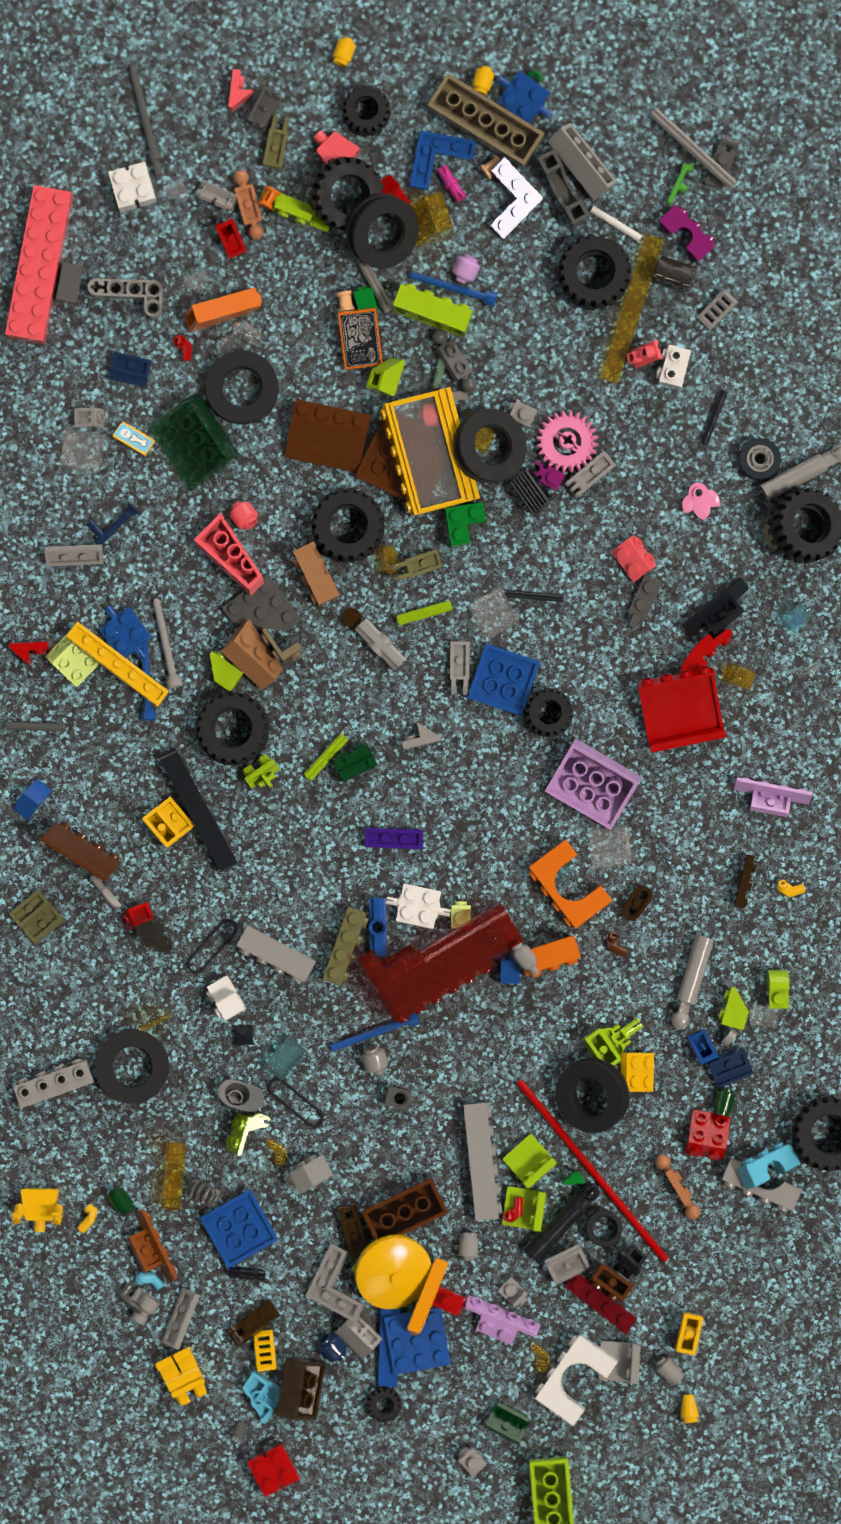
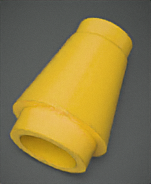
(689, 1409)

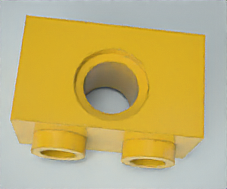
(689, 1333)

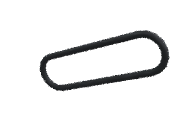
(212, 933)
(292, 1110)

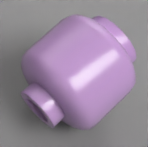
(466, 268)

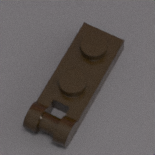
(745, 881)
(353, 1229)
(253, 1323)

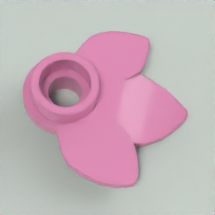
(701, 503)

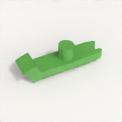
(679, 186)

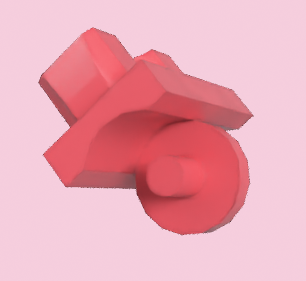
(644, 354)

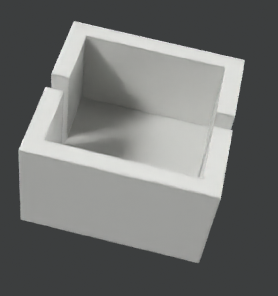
(132, 186)

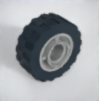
(768, 450)

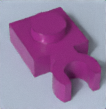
(550, 478)

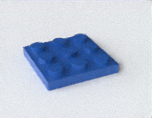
(503, 679)
(239, 1228)
(420, 1351)

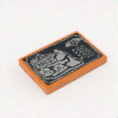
(360, 338)

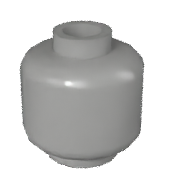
(374, 1060)

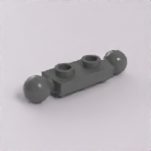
(454, 360)

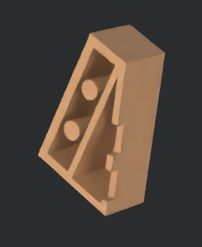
(315, 574)
(252, 655)

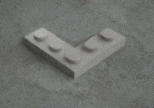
(322, 1288)

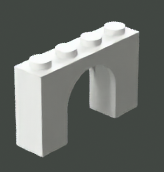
(552, 1393)

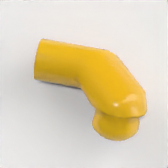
(89, 1220)

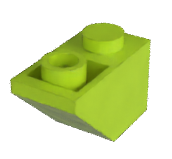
(386, 377)
(225, 673)
(735, 1011)

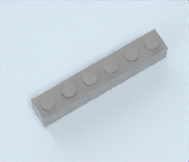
(481, 1161)

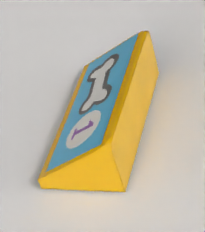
(133, 439)

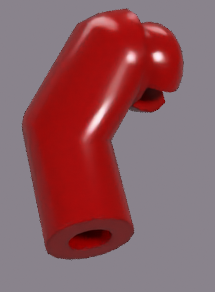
(184, 345)

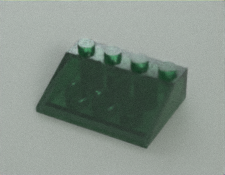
(194, 441)

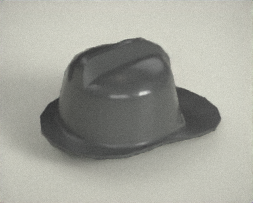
(240, 1095)

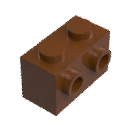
(611, 1282)

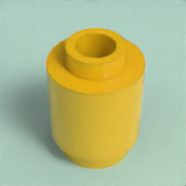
(343, 51)
(483, 80)

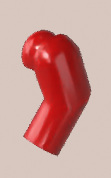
(515, 1212)

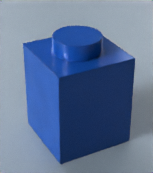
(509, 971)

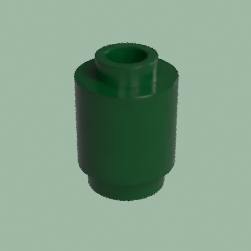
(724, 1102)
(120, 1201)

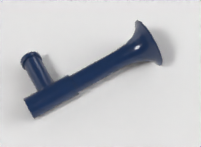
(104, 536)

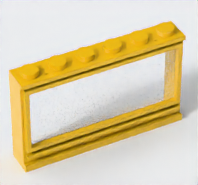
(422, 443)

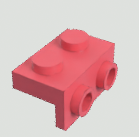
(634, 558)

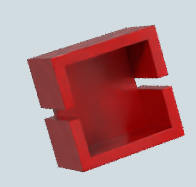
(273, 1470)

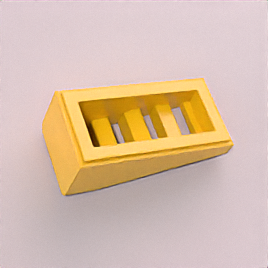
(264, 1367)

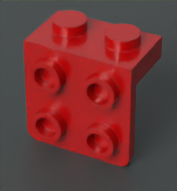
(708, 1135)

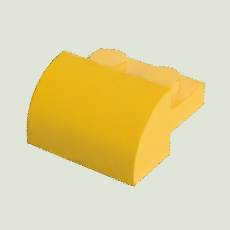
(168, 822)

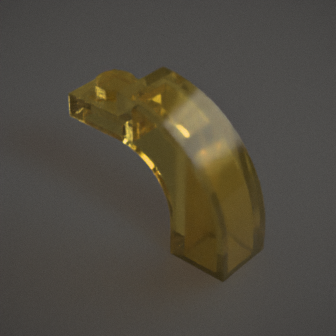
(174, 1176)

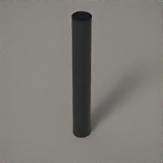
(713, 418)
(534, 595)

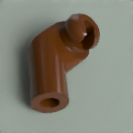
(613, 944)

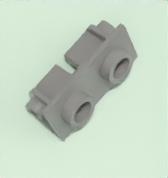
(217, 195)

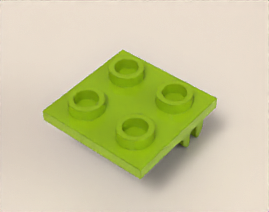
(241, 1126)

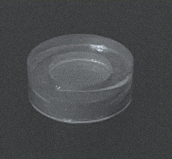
(812, 667)

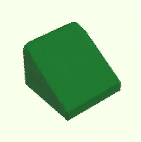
(573, 1178)

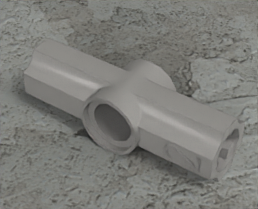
(380, 644)

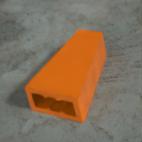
(222, 309)

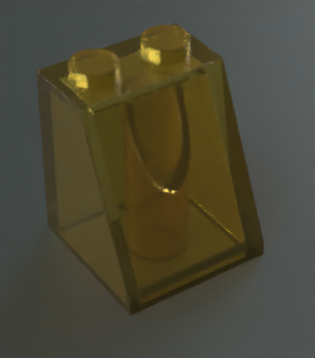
(432, 219)

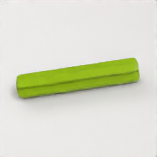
(424, 612)
(325, 757)

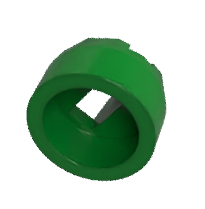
(536, 73)

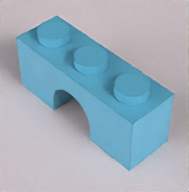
(755, 1171)

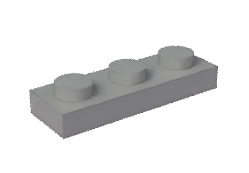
(74, 555)
(180, 1318)

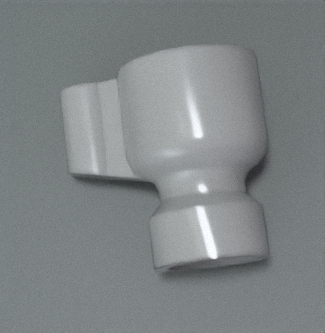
(146, 1303)

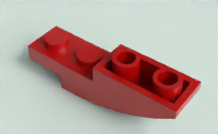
(705, 647)

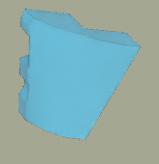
(262, 1394)

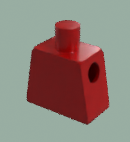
(449, 1300)

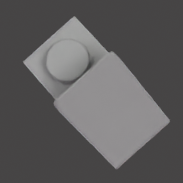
(426, 737)

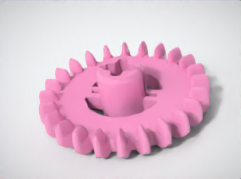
(581, 453)

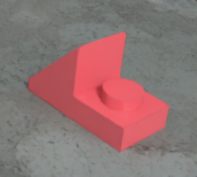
(237, 95)

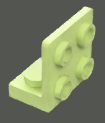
(71, 661)

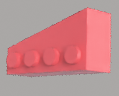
(226, 551)

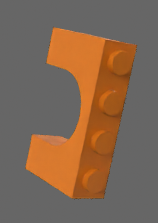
(575, 911)

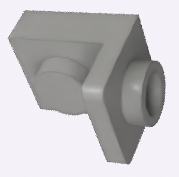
(522, 413)
(89, 417)
(513, 1292)
(471, 1460)

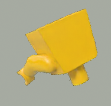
(38, 1206)

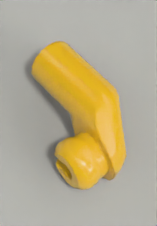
(788, 890)

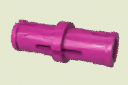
(451, 183)

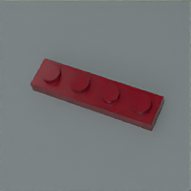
(601, 1303)

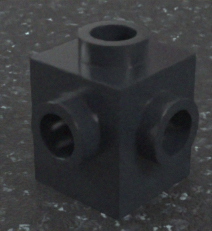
(630, 1262)

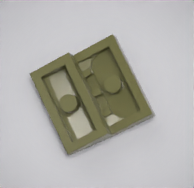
(36, 917)

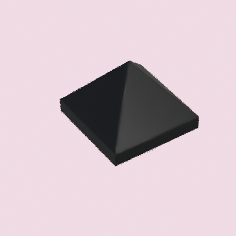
(243, 1035)

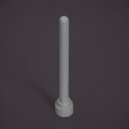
(173, 679)

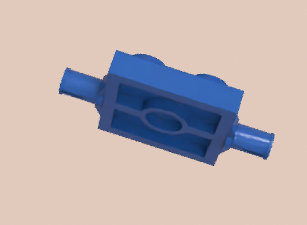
(524, 97)
(125, 633)

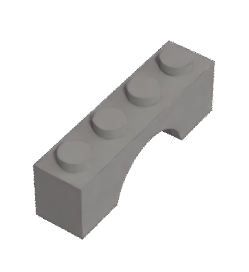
(783, 1194)

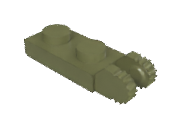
(276, 144)
(418, 564)

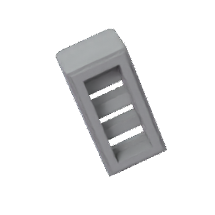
(733, 302)

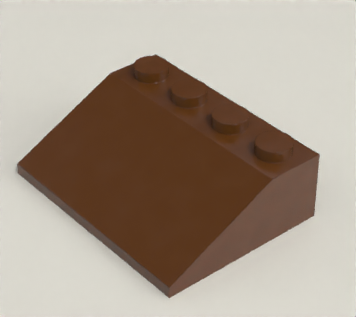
(327, 436)
(82, 852)

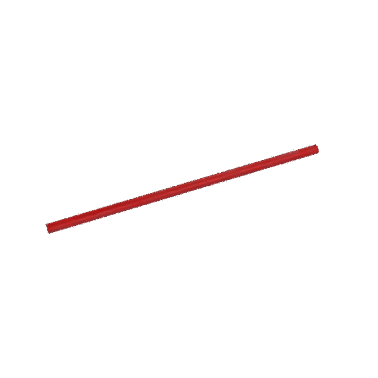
(591, 1169)

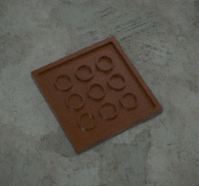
(379, 465)

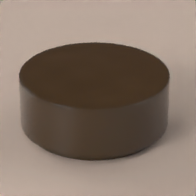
(351, 617)

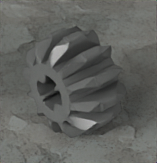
(203, 1193)

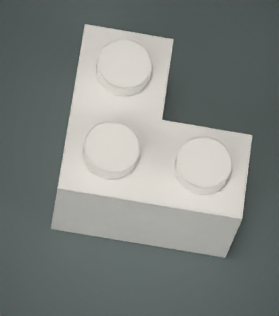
(226, 998)

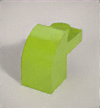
(778, 989)

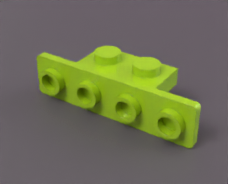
(297, 210)

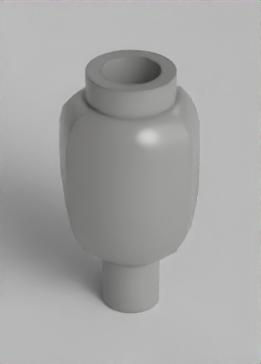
(525, 958)

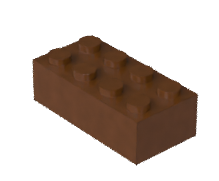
(405, 1210)

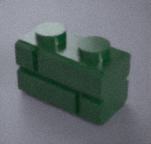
(355, 762)

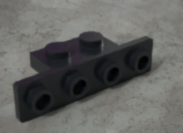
(719, 611)

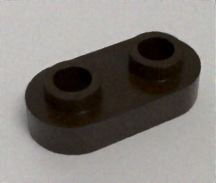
(635, 902)

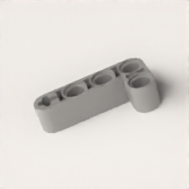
(125, 294)

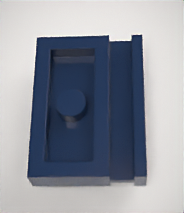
(130, 369)
(730, 1067)

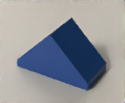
(32, 799)
(702, 1047)

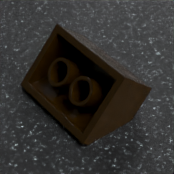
(300, 1389)

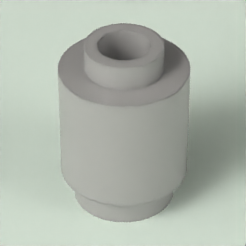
(468, 1246)
(669, 1370)

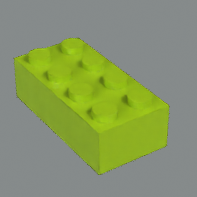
(432, 310)
(551, 1490)

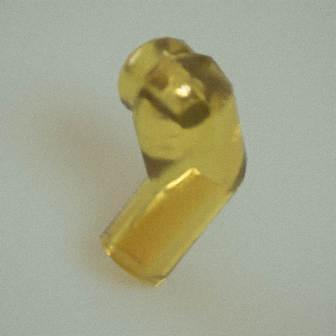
(279, 1150)
(543, 1357)

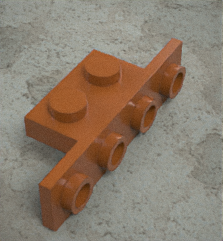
(149, 1249)

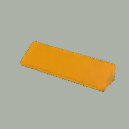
(427, 1296)

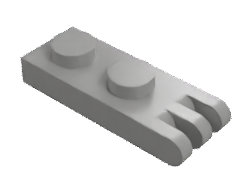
(591, 473)

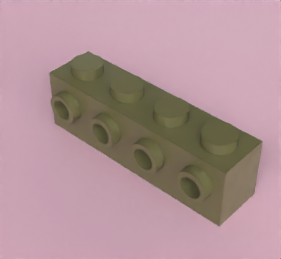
(343, 950)

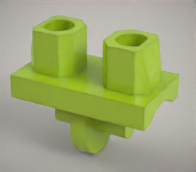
(263, 774)

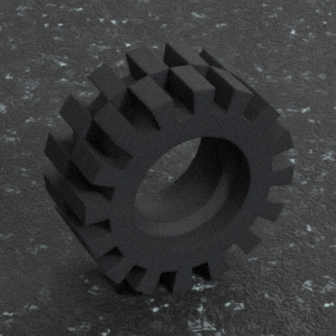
(384, 1416)

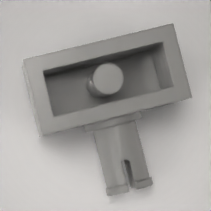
(309, 1174)

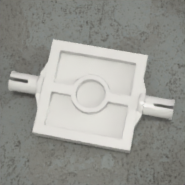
(418, 906)

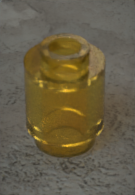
(387, 557)

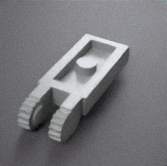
(459, 665)

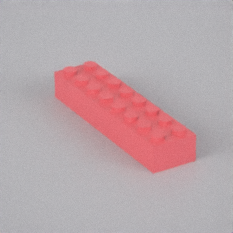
(39, 265)

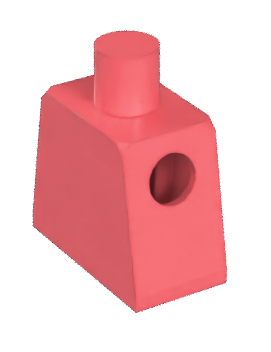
(334, 146)

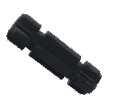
(244, 1273)

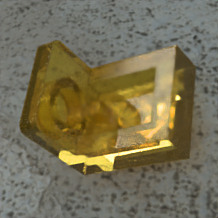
(738, 676)

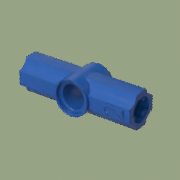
(377, 913)

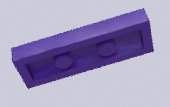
(393, 838)

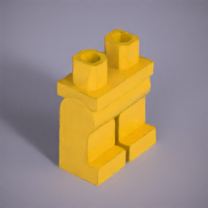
(183, 1381)

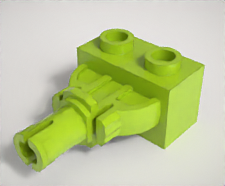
(608, 1044)

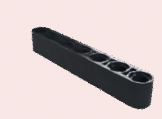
(197, 809)

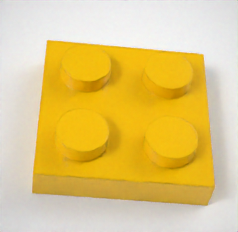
(638, 1071)

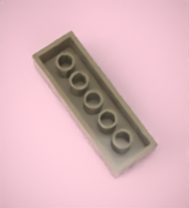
(485, 121)

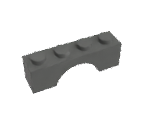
(562, 189)

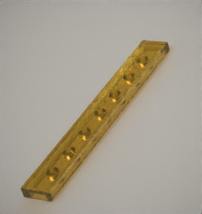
(632, 309)

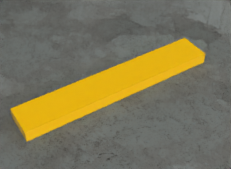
(116, 664)

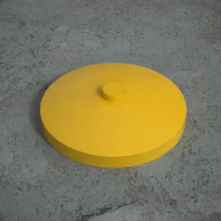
(392, 1271)

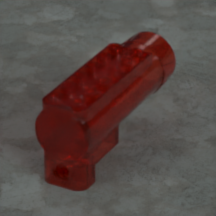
(422, 976)

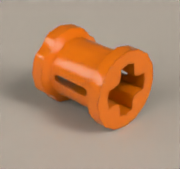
(268, 197)

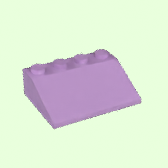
(593, 784)

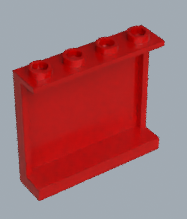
(681, 709)

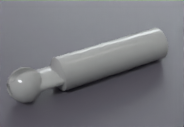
(800, 473)
(692, 980)

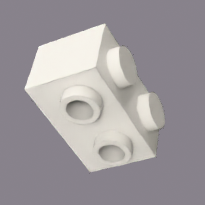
(674, 367)

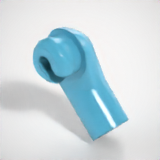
(149, 1277)

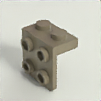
(291, 654)

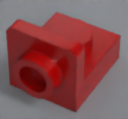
(137, 915)

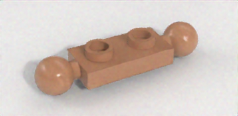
(248, 204)
(663, 1162)

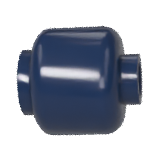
(332, 1347)

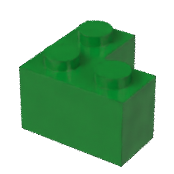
(460, 518)

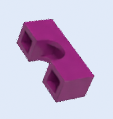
(677, 220)

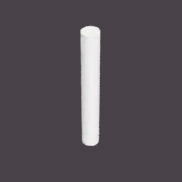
(615, 223)

